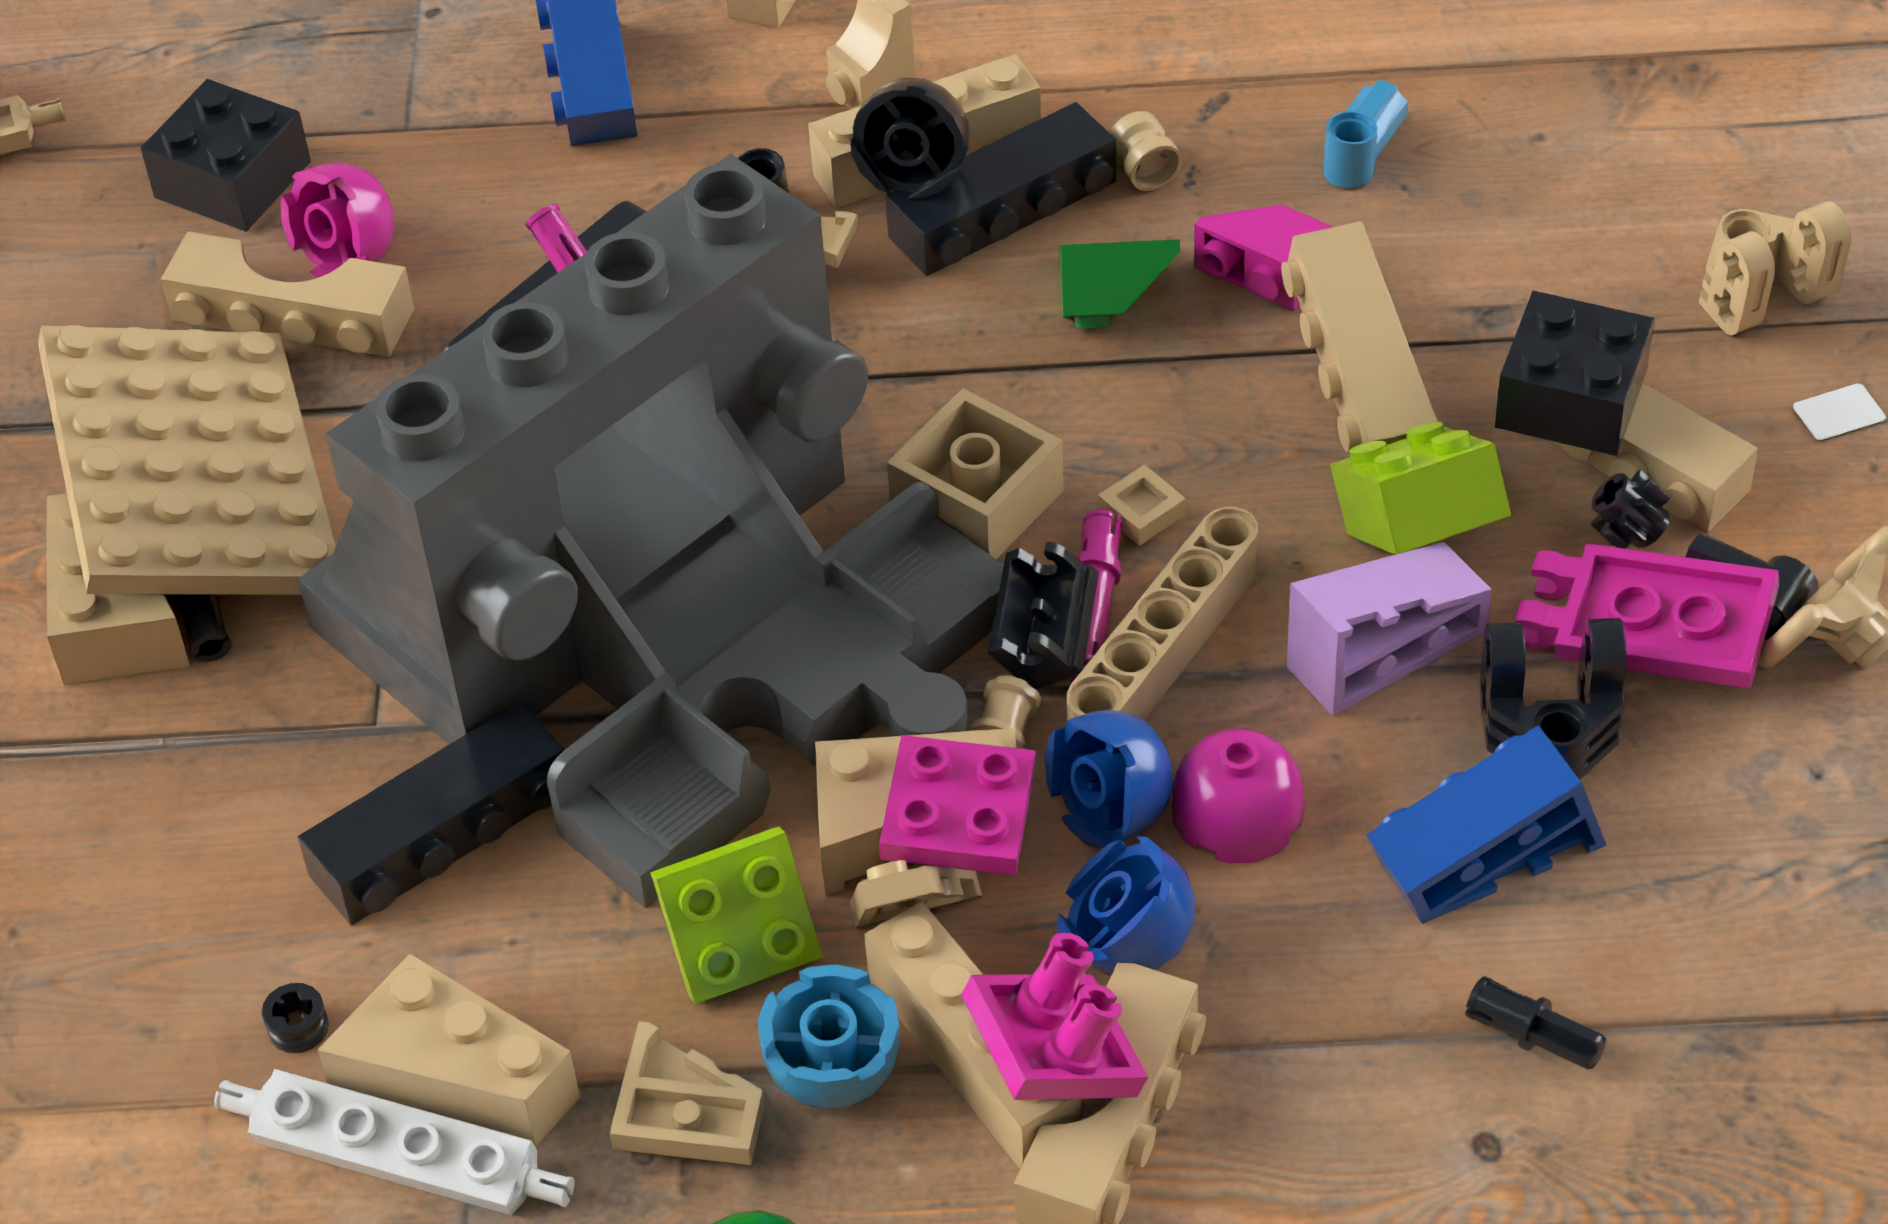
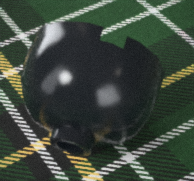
(910, 137)

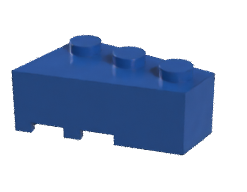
(591, 69)
(1486, 825)

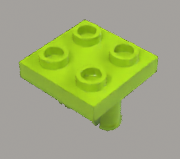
(736, 915)

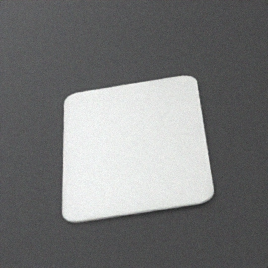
(1839, 411)

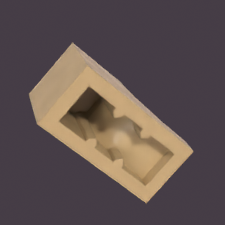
(871, 51)

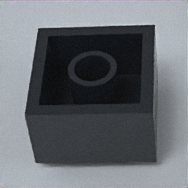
(226, 154)
(1574, 372)

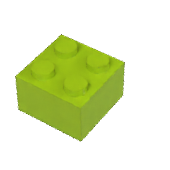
(1420, 488)

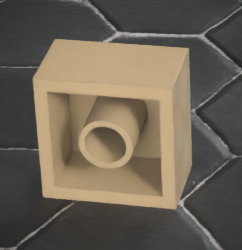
(985, 468)

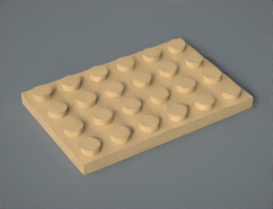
(184, 460)

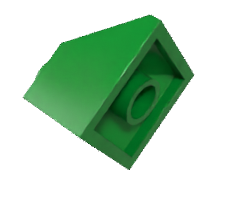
(1108, 277)

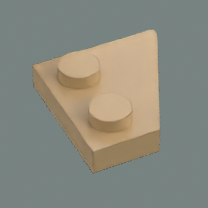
(895, 888)

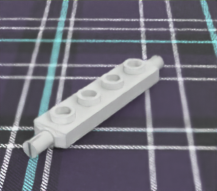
(394, 1142)

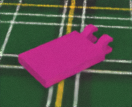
(1675, 610)

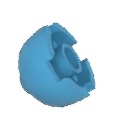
(829, 1037)

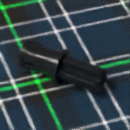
(1534, 1023)

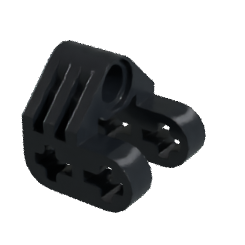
(1578, 728)

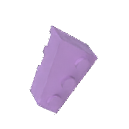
(1381, 622)

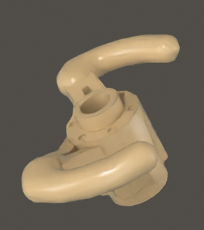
(1842, 610)

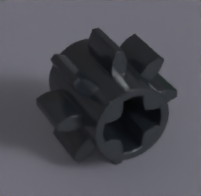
(1630, 510)

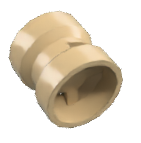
(1145, 151)

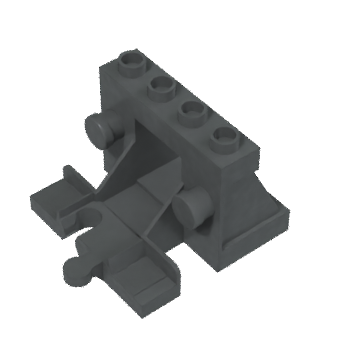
(621, 507)

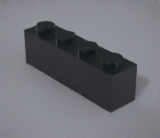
(1005, 189)
(431, 814)

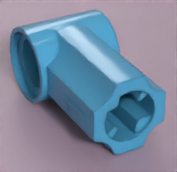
(1361, 133)

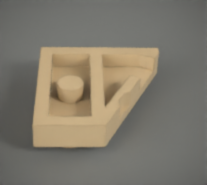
(684, 1105)

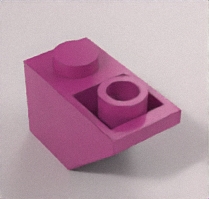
(1251, 247)

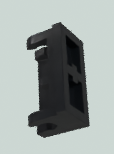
(1043, 616)

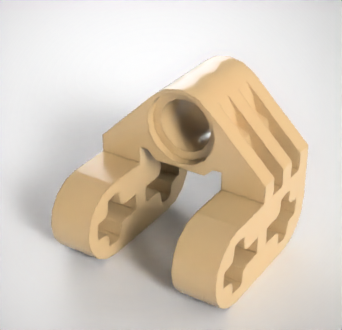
(1754, 245)

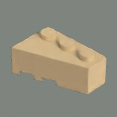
(101, 633)
(854, 795)
(451, 1055)

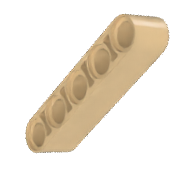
(1171, 618)

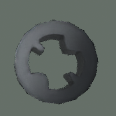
(300, 1036)

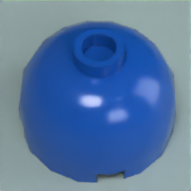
(1109, 775)
(1130, 906)

